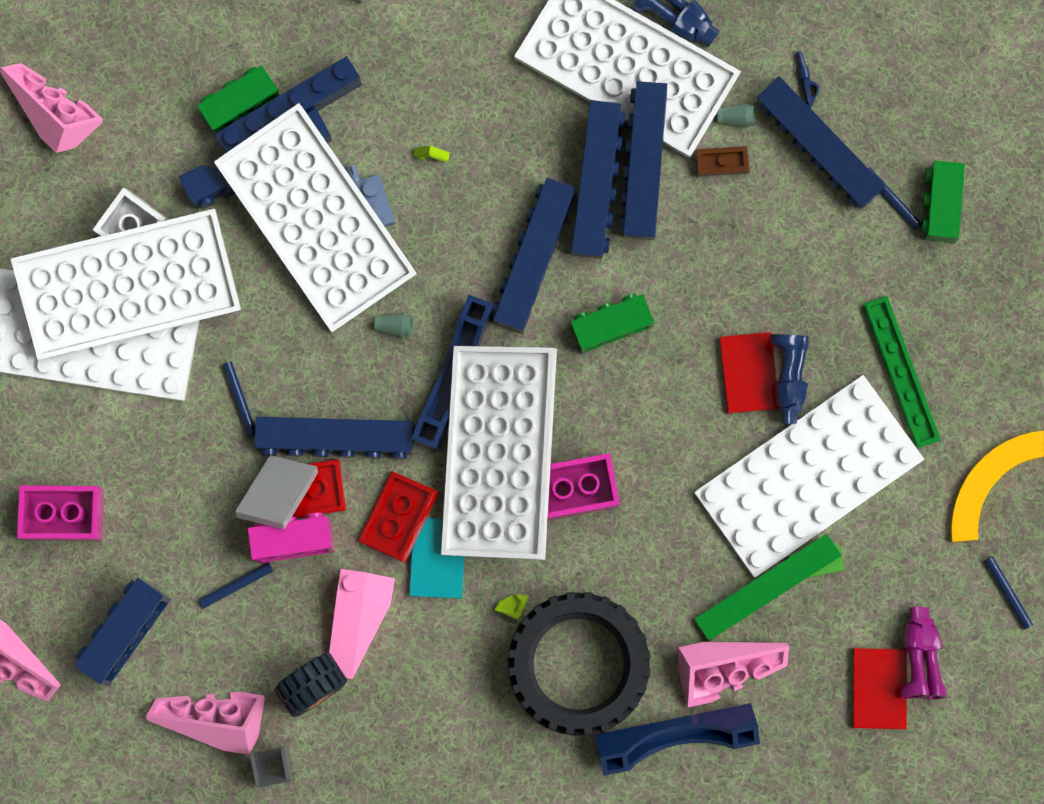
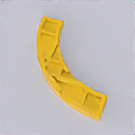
(983, 477)

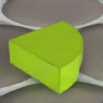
(432, 152)
(512, 606)

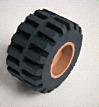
(310, 684)

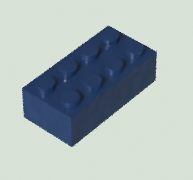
(122, 631)

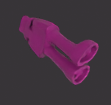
(919, 638)

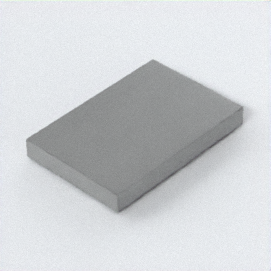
(276, 492)

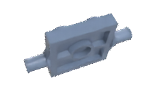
(375, 194)

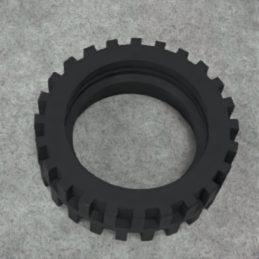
(635, 656)

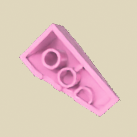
(54, 117)
(358, 613)
(715, 666)
(23, 667)
(224, 723)

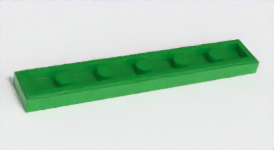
(901, 372)
(768, 587)

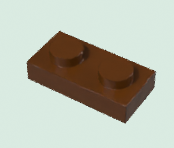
(722, 161)

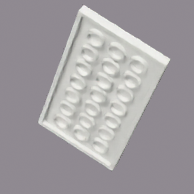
(606, 47)
(315, 217)
(126, 284)
(142, 364)
(499, 452)
(808, 476)

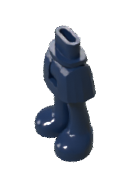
(689, 24)
(790, 389)

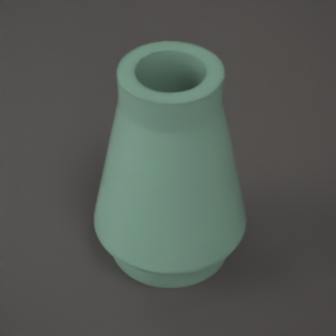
(738, 115)
(395, 324)

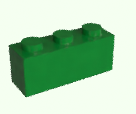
(238, 99)
(943, 201)
(611, 322)

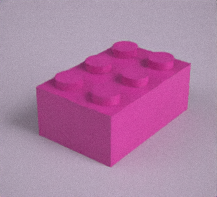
(582, 487)
(60, 513)
(297, 540)

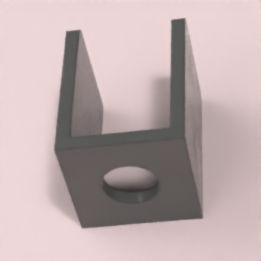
(259, 765)

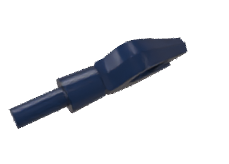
(804, 75)

